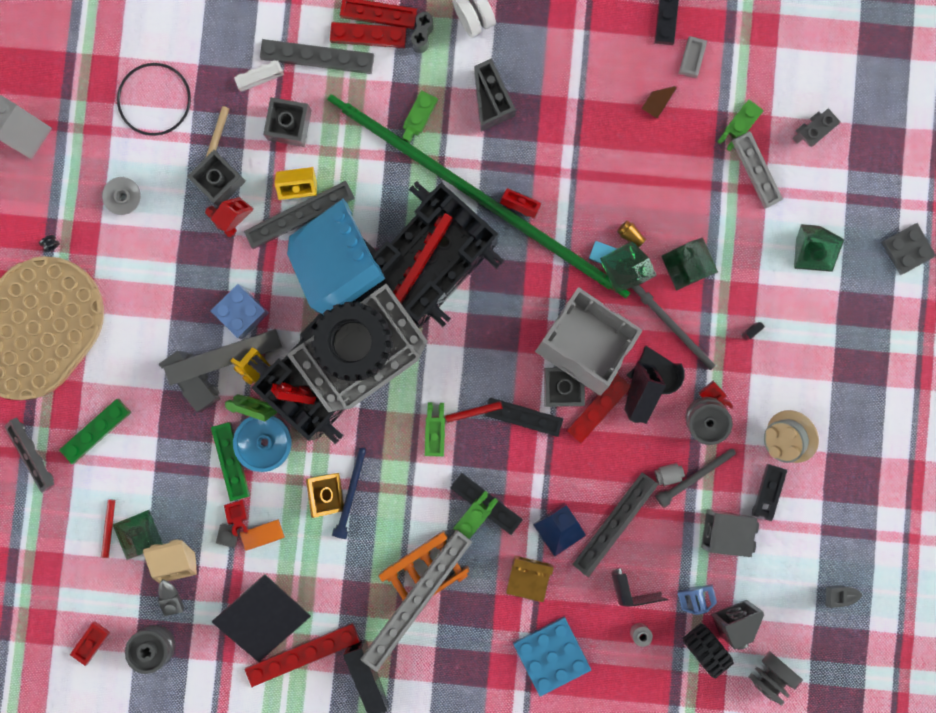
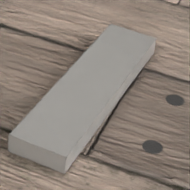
(757, 169)

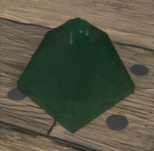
(816, 248)
(627, 267)
(137, 534)

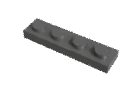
(27, 451)

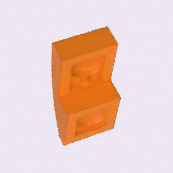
(262, 535)

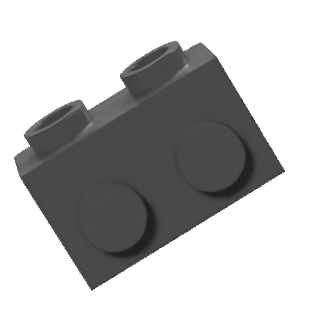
(818, 128)

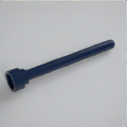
(341, 529)

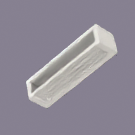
(259, 76)

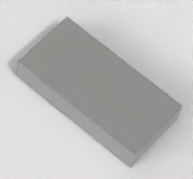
(692, 57)

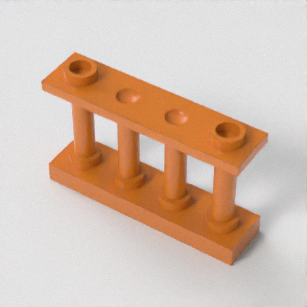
(423, 553)

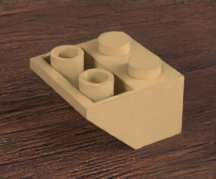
(170, 561)

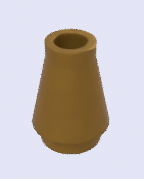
(630, 233)

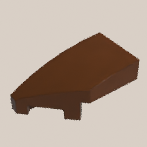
(657, 101)

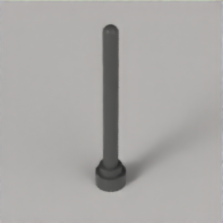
(665, 497)

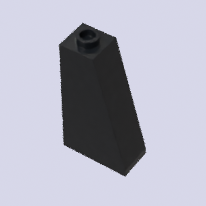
(366, 679)

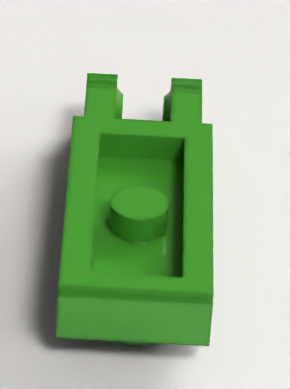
(741, 122)
(250, 407)
(435, 432)
(475, 516)

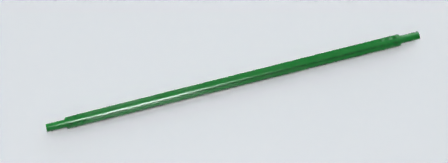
(474, 193)

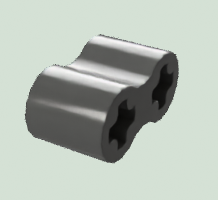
(422, 32)

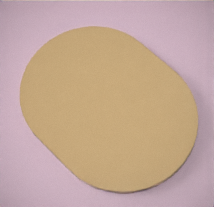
(46, 325)

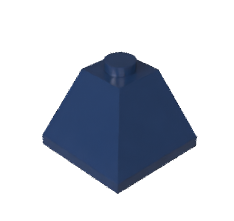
(559, 529)

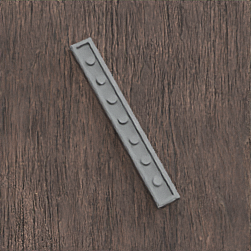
(415, 601)

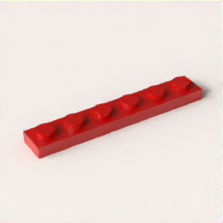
(422, 257)
(302, 655)

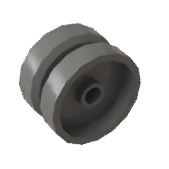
(718, 418)
(150, 649)

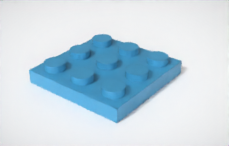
(552, 656)

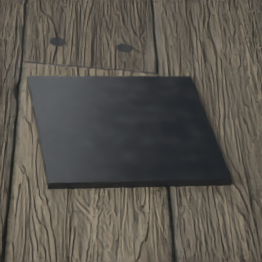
(261, 618)

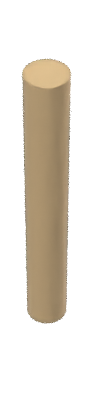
(218, 130)

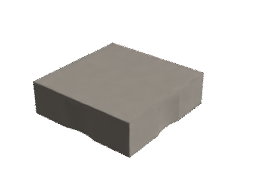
(589, 341)

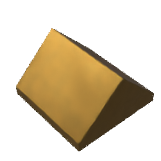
(324, 494)

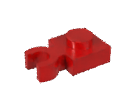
(714, 391)
(235, 515)

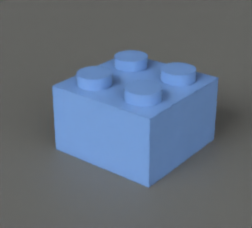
(239, 311)

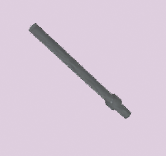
(647, 299)

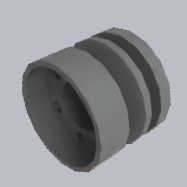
(775, 678)

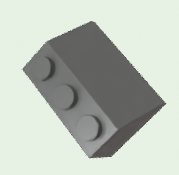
(738, 623)

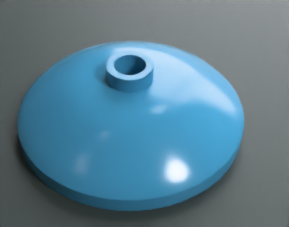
(249, 446)

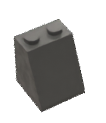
(729, 533)

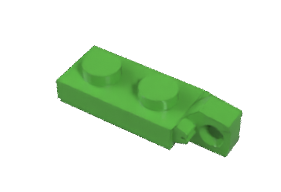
(419, 115)

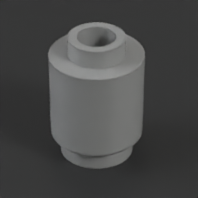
(669, 474)
(638, 629)

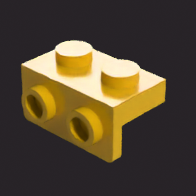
(242, 367)

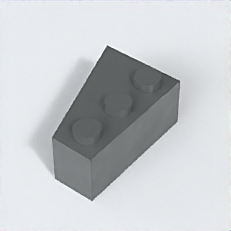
(492, 97)
(197, 389)

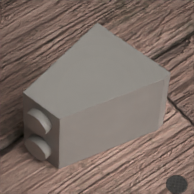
(21, 128)

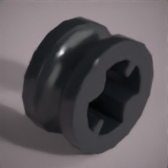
(49, 243)

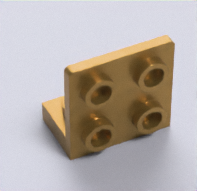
(529, 578)

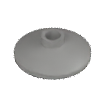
(113, 192)

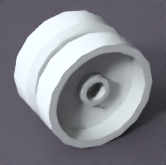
(474, 15)

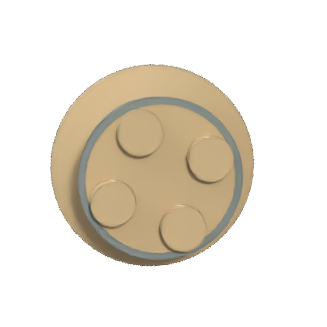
(791, 437)

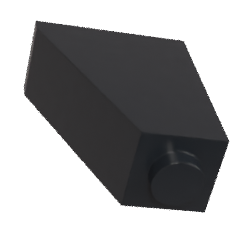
(643, 392)

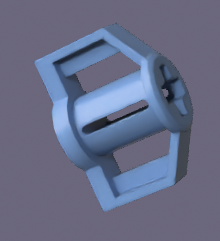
(695, 592)

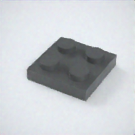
(908, 249)

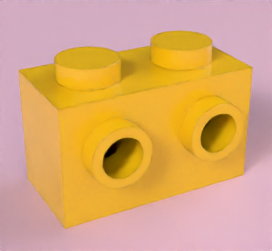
(296, 183)

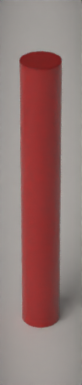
(473, 412)
(108, 528)

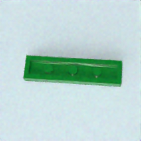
(95, 431)
(230, 465)

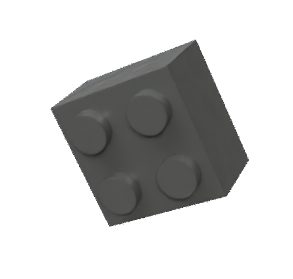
(287, 122)
(216, 178)
(562, 389)

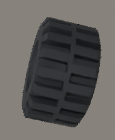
(708, 650)

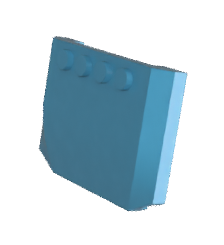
(332, 259)

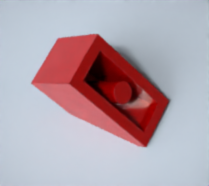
(231, 213)

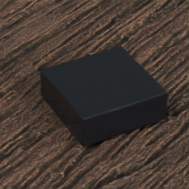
(753, 330)

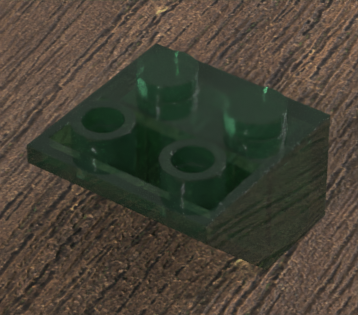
(689, 263)

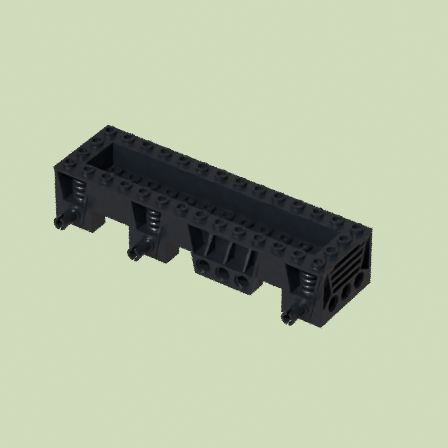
(469, 244)

